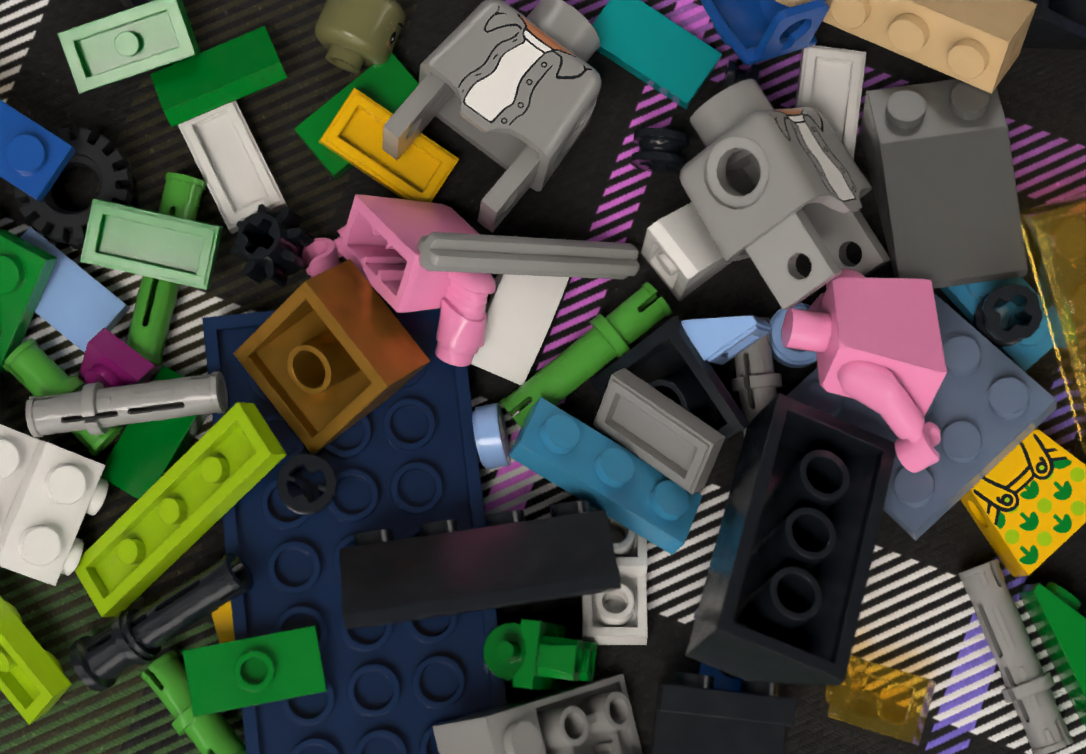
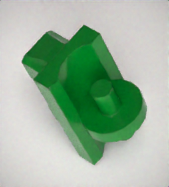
(538, 655)

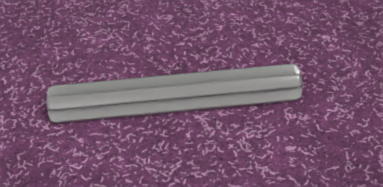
(527, 256)

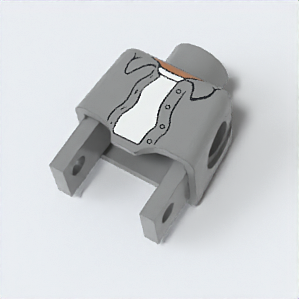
(509, 90)
(778, 189)

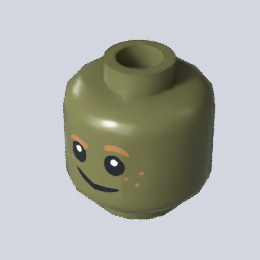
(359, 31)

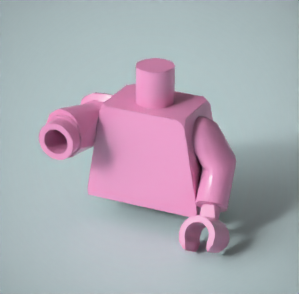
(383, 246)
(879, 347)

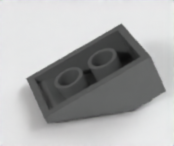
(944, 182)

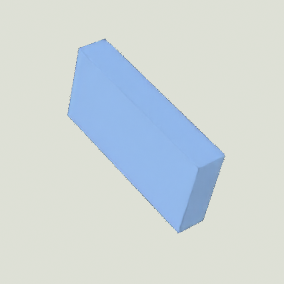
(74, 299)

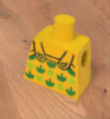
(1030, 503)

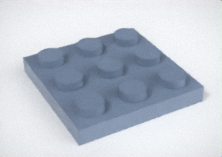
(981, 412)

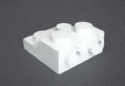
(44, 504)

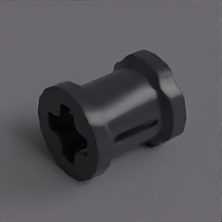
(1027, 311)

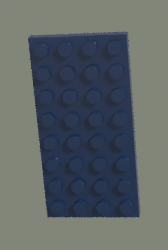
(393, 471)

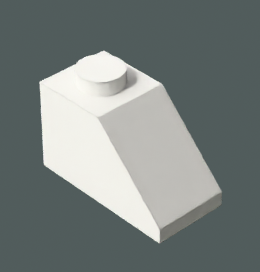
(682, 251)

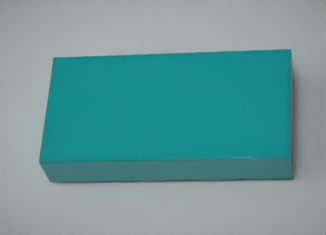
(655, 49)

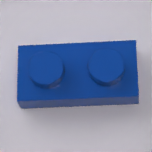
(30, 154)

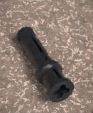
(138, 634)

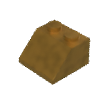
(330, 355)

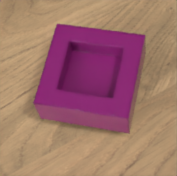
(113, 362)

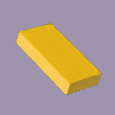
(358, 139)

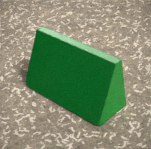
(150, 448)

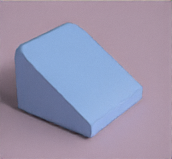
(724, 337)

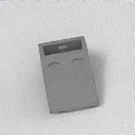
(568, 721)

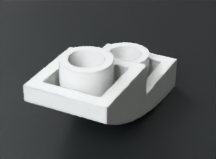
(518, 323)
(621, 614)

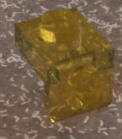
(882, 700)

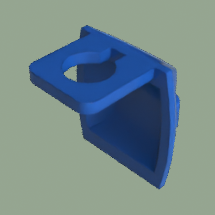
(765, 27)

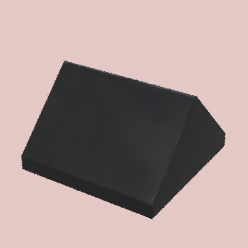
(678, 371)

